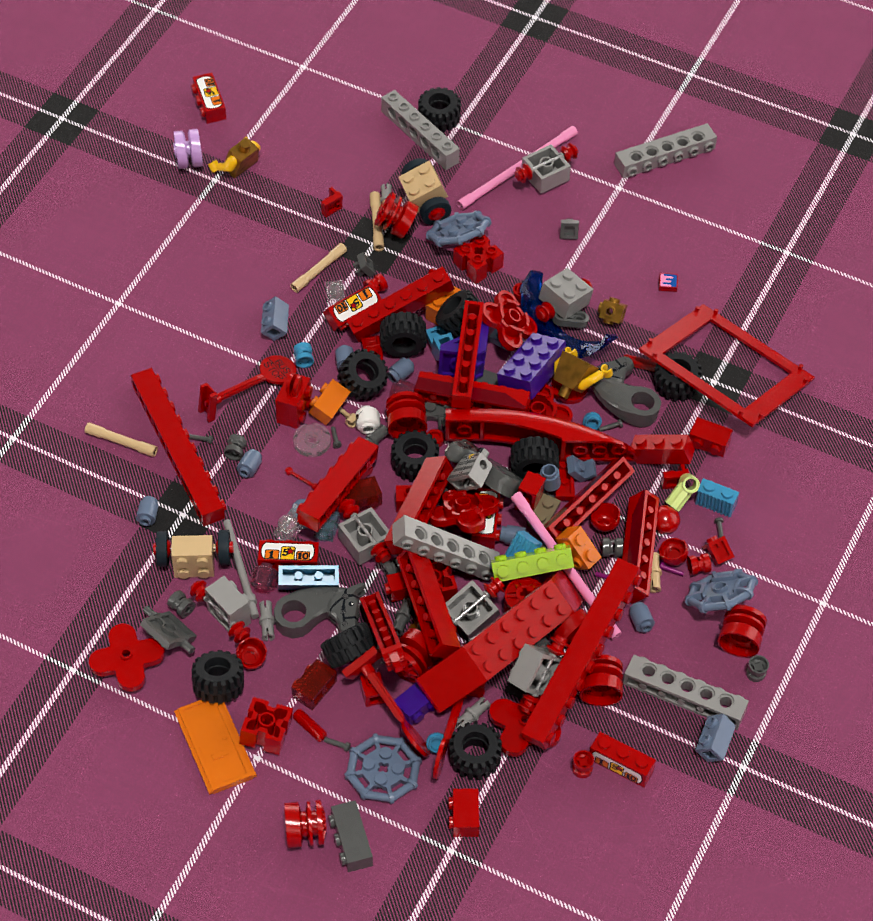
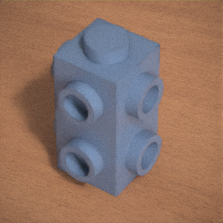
(274, 318)
(715, 738)

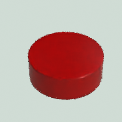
(438, 435)

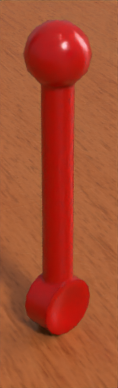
(289, 471)

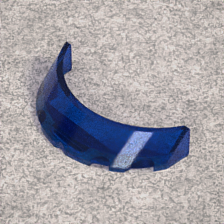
(530, 293)

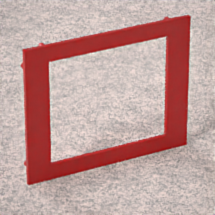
(761, 407)

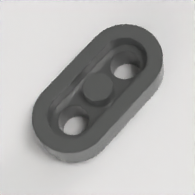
(578, 320)

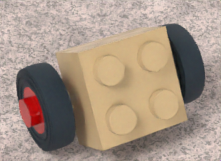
(425, 190)
(193, 554)

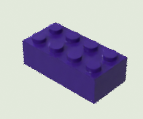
(532, 364)

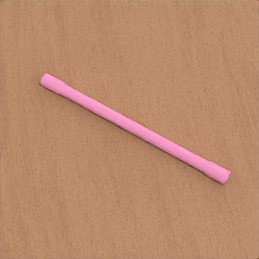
(471, 197)
(524, 507)

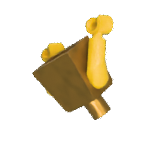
(238, 158)
(577, 373)

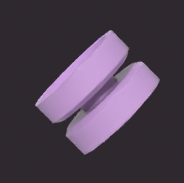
(185, 149)

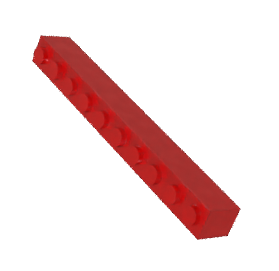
(178, 447)
(581, 654)

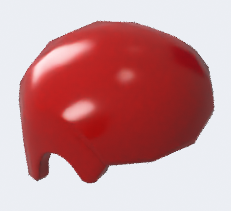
(605, 517)
(667, 519)
(673, 551)
(251, 652)

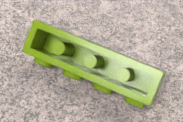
(532, 563)

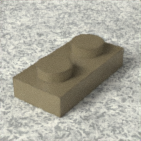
(546, 509)

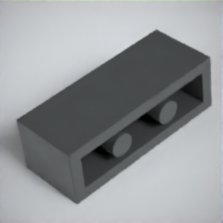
(350, 836)

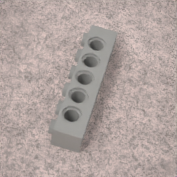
(420, 130)
(665, 150)
(443, 547)
(674, 693)

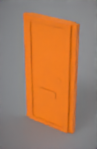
(215, 745)

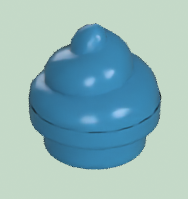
(592, 420)
(433, 741)

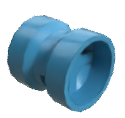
(303, 355)

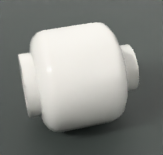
(367, 419)

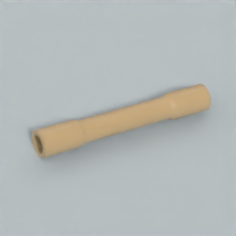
(378, 240)
(332, 256)
(140, 446)

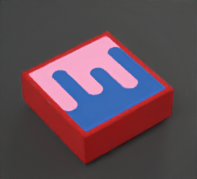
(668, 282)

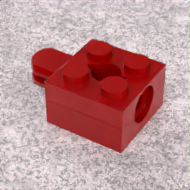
(293, 400)

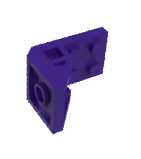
(449, 354)

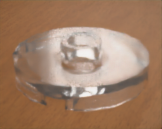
(316, 433)

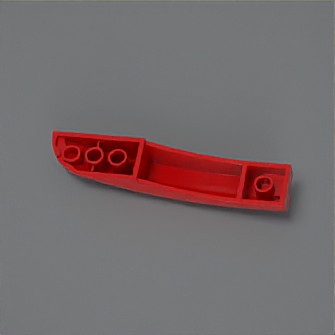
(513, 425)

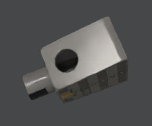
(471, 471)

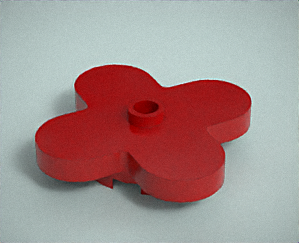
(508, 320)
(544, 404)
(464, 510)
(126, 657)
(512, 719)

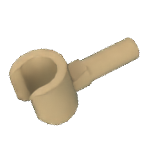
(351, 418)

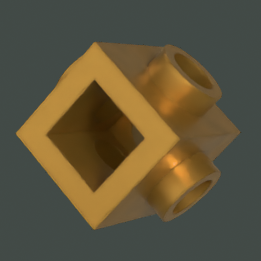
(618, 311)

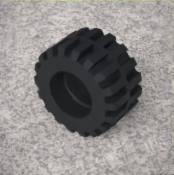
(440, 107)
(451, 312)
(403, 334)
(371, 365)
(674, 387)
(408, 444)
(532, 455)
(348, 645)
(217, 676)
(475, 736)

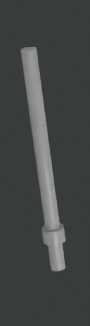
(241, 571)

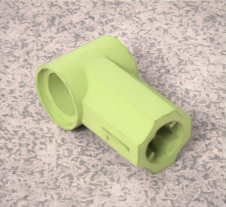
(680, 493)

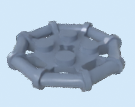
(458, 228)
(721, 590)
(383, 757)

